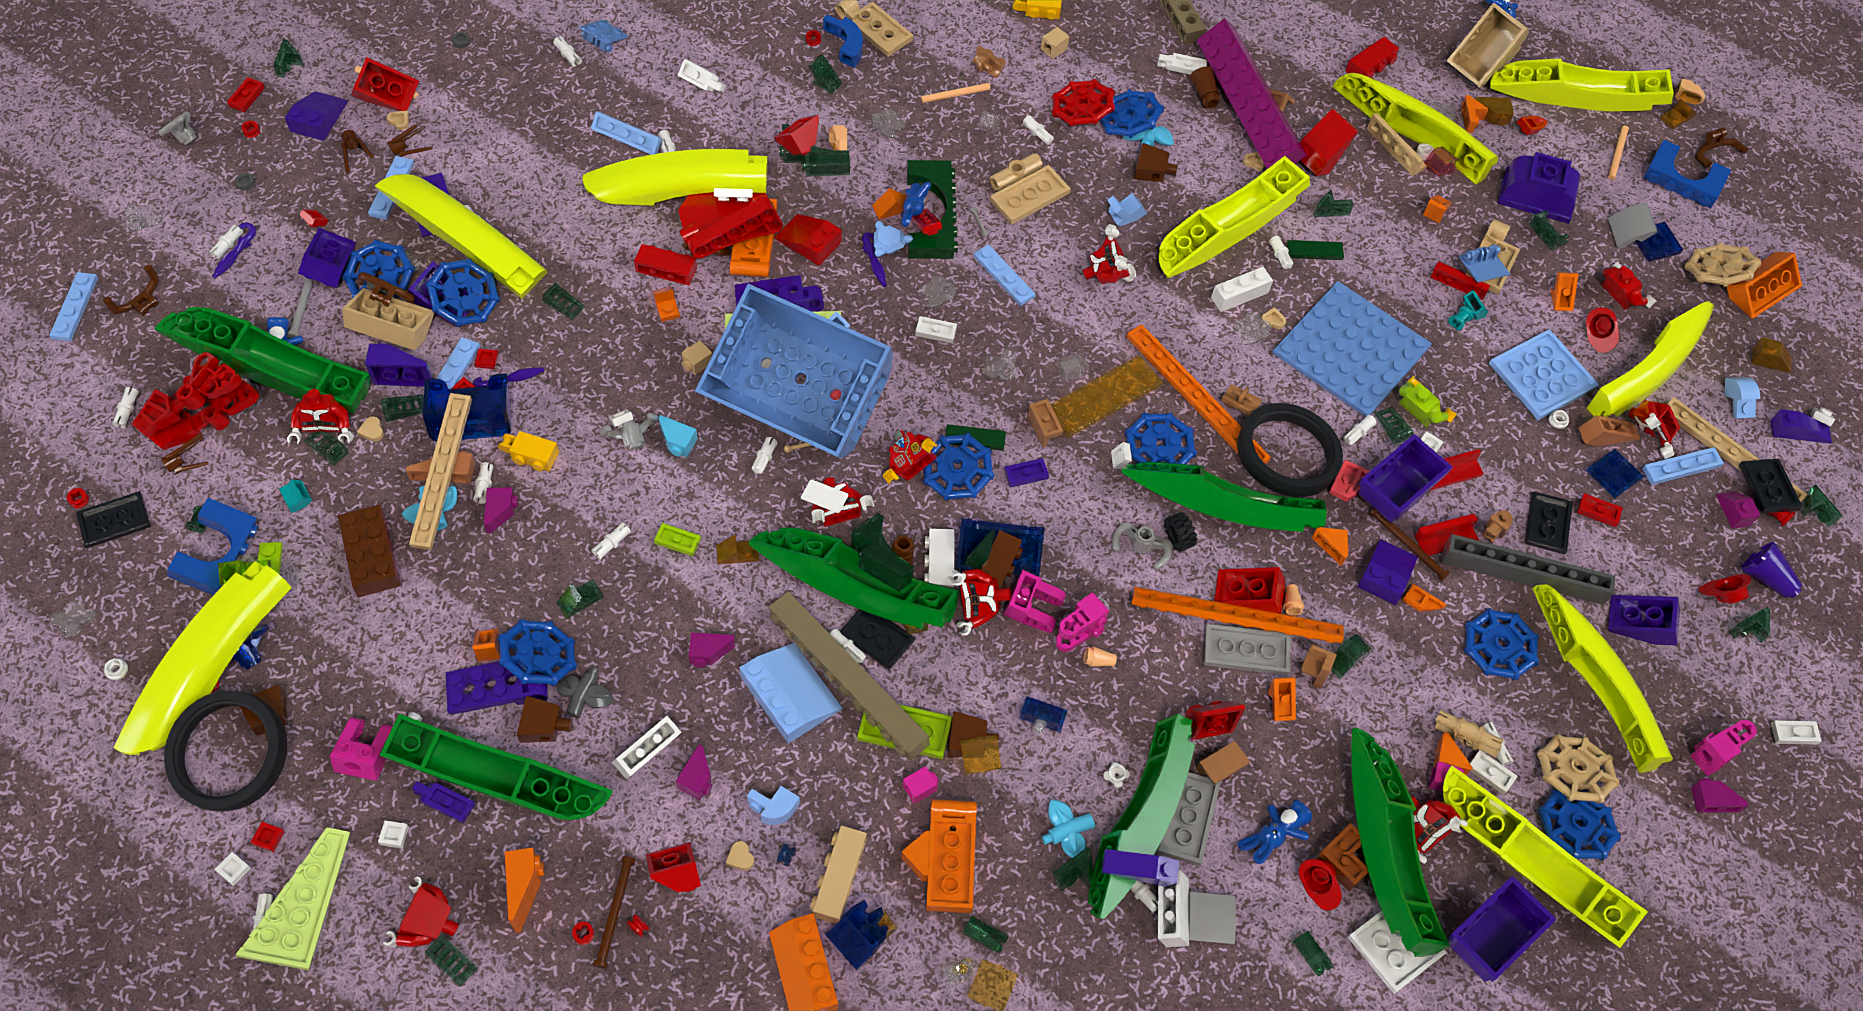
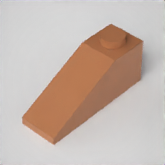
(1606, 431)
(462, 470)

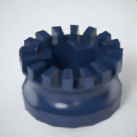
(785, 854)

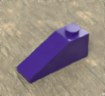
(1799, 426)
(1141, 867)

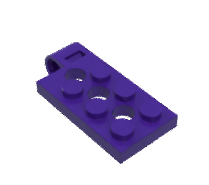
(805, 297)
(483, 698)

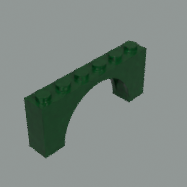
(940, 176)

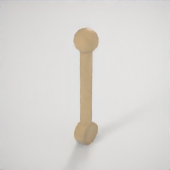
(787, 448)

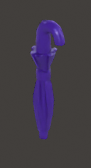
(243, 242)
(876, 266)
(519, 375)

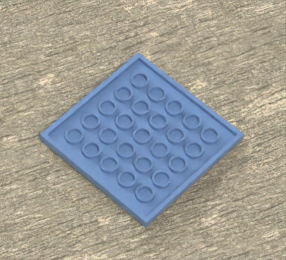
(1352, 349)

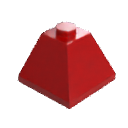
(800, 135)
(674, 868)

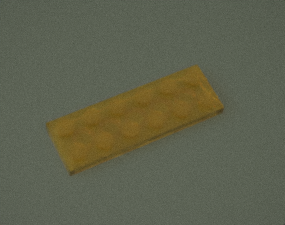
(1105, 395)

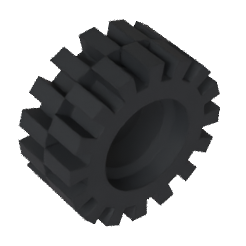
(1180, 531)

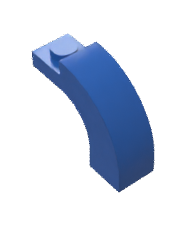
(851, 34)

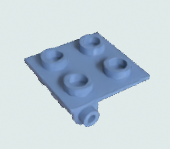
(602, 34)
(1484, 263)

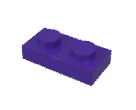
(1026, 472)

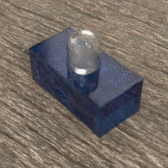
(1042, 716)

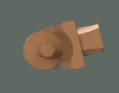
(988, 61)
(1241, 399)
(1498, 525)

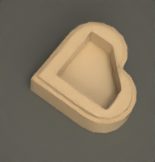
(399, 119)
(1254, 160)
(1275, 318)
(371, 429)
(740, 857)

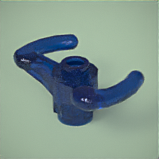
(247, 654)

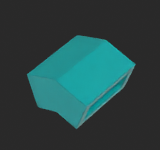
(1473, 297)
(295, 495)

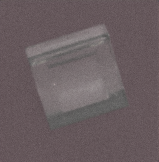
(989, 122)

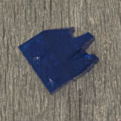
(858, 934)

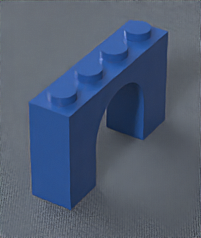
(1664, 174)
(235, 526)

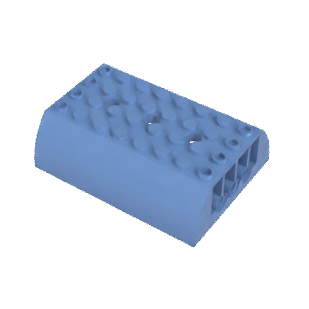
(797, 345)

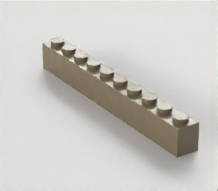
(849, 677)

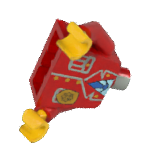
(909, 455)

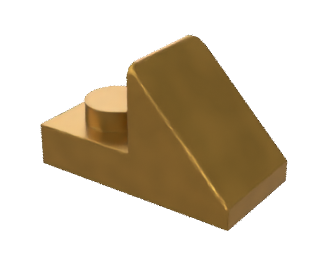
(1678, 115)
(735, 552)

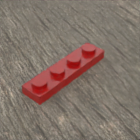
(927, 222)

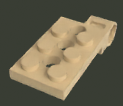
(878, 17)
(1496, 235)

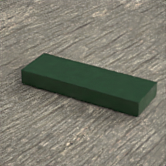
(1315, 250)
(989, 438)

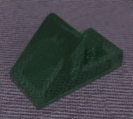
(285, 58)
(825, 75)
(1329, 207)
(1818, 502)
(578, 599)
(1756, 624)
(1076, 868)

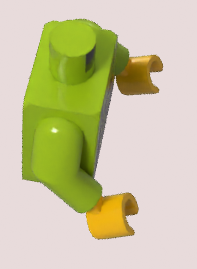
(1423, 403)

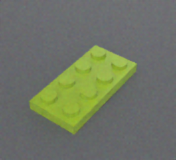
(934, 724)

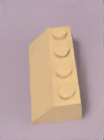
(398, 323)

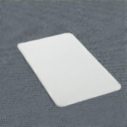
(824, 496)

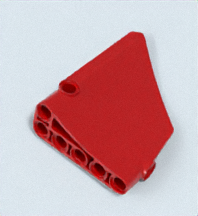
(719, 224)

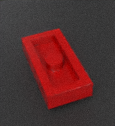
(245, 94)
(1599, 510)

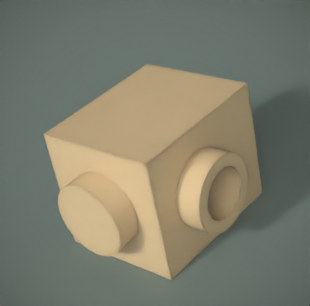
(1055, 42)
(696, 357)

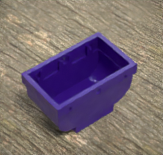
(1541, 185)
(1403, 478)
(1500, 930)

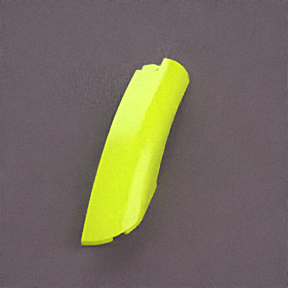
(1584, 87)
(1418, 122)
(675, 175)
(1232, 219)
(1671, 351)
(200, 656)
(1607, 676)

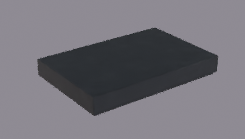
(1770, 486)
(113, 519)
(1549, 522)
(878, 638)

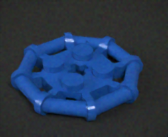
(1134, 123)
(378, 262)
(462, 281)
(1160, 432)
(968, 470)
(539, 642)
(1498, 654)
(1578, 835)

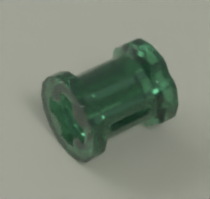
(192, 525)

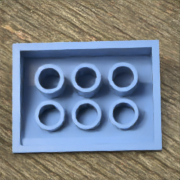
(789, 691)

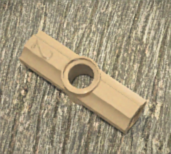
(1016, 171)

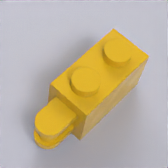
(1039, 8)
(530, 450)

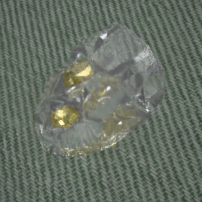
(959, 970)

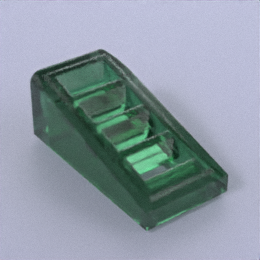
(555, 289)
(396, 414)
(1392, 433)
(333, 455)
(981, 552)
(437, 946)

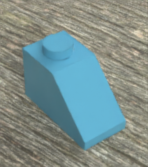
(677, 436)

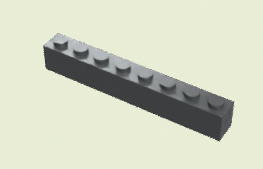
(1528, 569)

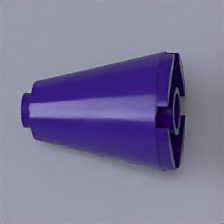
(1773, 570)

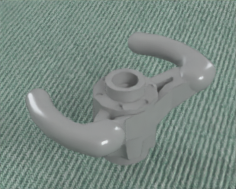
(180, 129)
(631, 432)
(1143, 542)

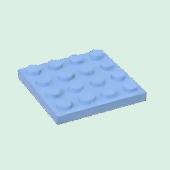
(1543, 374)

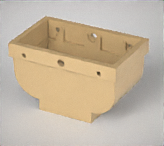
(1489, 46)

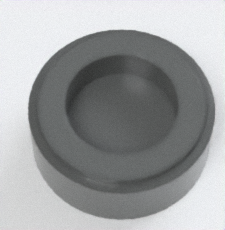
(460, 40)
(245, 181)

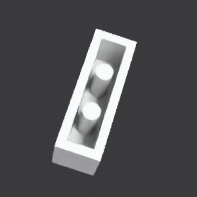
(1242, 289)
(940, 557)
(646, 747)
(1174, 913)

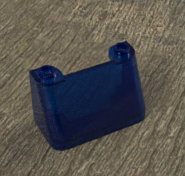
(488, 411)
(1032, 539)

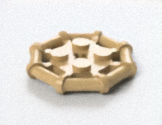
(1723, 264)
(1586, 756)

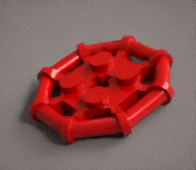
(1076, 106)

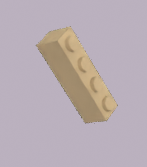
(839, 875)

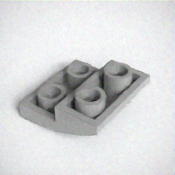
(1632, 224)
(1212, 917)

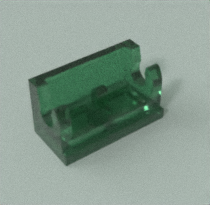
(1546, 231)

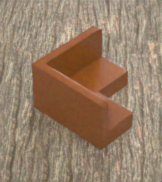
(1340, 855)

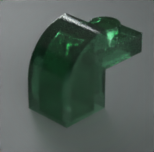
(1351, 653)

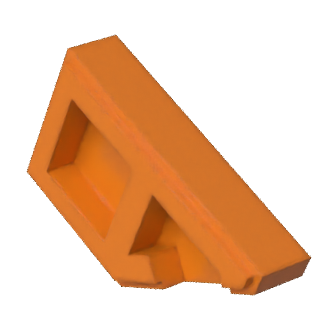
(1422, 600)

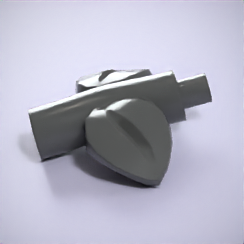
(583, 692)

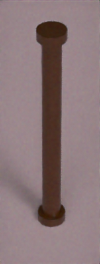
(1411, 545)
(614, 912)

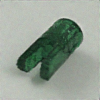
(985, 934)
(1313, 953)

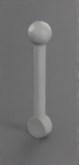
(973, 210)

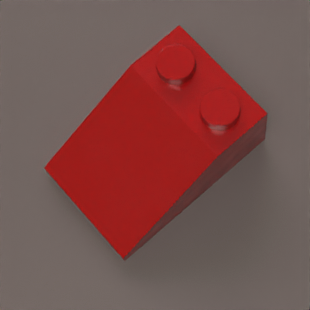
(384, 86)
(1327, 143)
(810, 237)
(1251, 588)
(1214, 718)

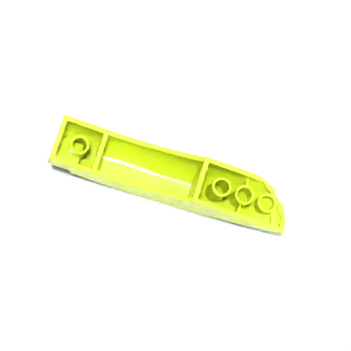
(464, 231)
(1542, 860)

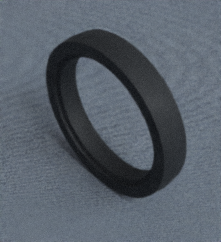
(1274, 480)
(185, 724)

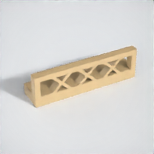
(1396, 145)

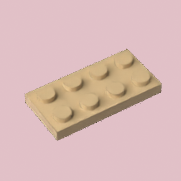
(1030, 194)

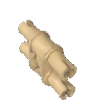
(1468, 733)

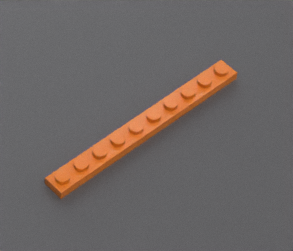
(1189, 388)
(1238, 615)

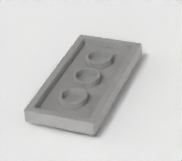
(1247, 649)
(1192, 821)

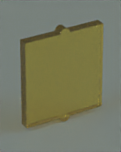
(981, 754)
(992, 985)

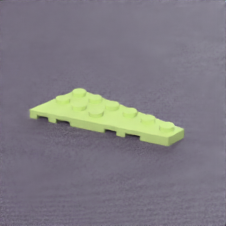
(296, 916)

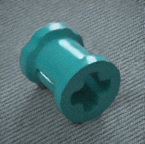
(1463, 316)

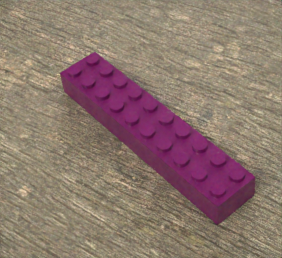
(1250, 95)

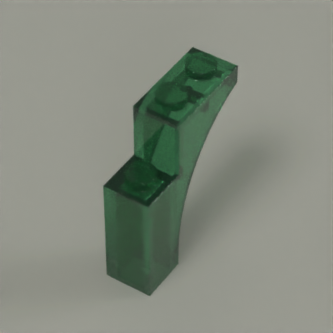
(819, 160)
(878, 557)

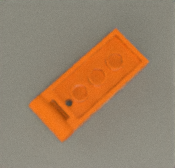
(753, 255)
(951, 856)

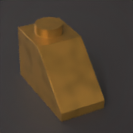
(1499, 109)
(1771, 354)

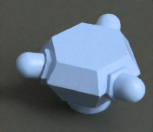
(889, 239)

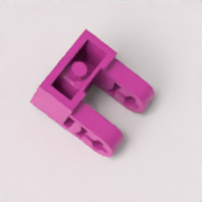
(1020, 605)
(1083, 623)
(1719, 749)
(359, 758)

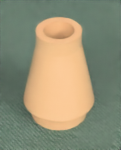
(1293, 603)
(1097, 657)

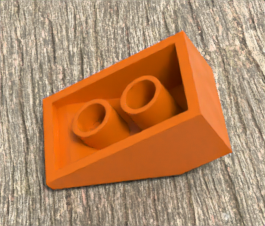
(522, 883)

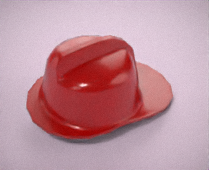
(1606, 323)
(1728, 589)
(1321, 883)

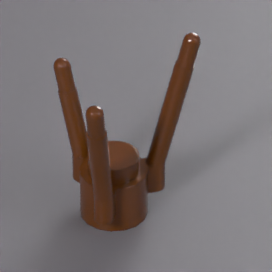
(351, 141)
(398, 145)
(174, 460)

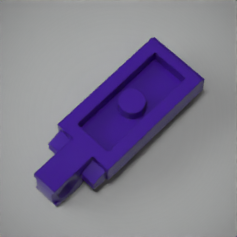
(444, 800)

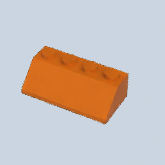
(1771, 283)
(803, 965)

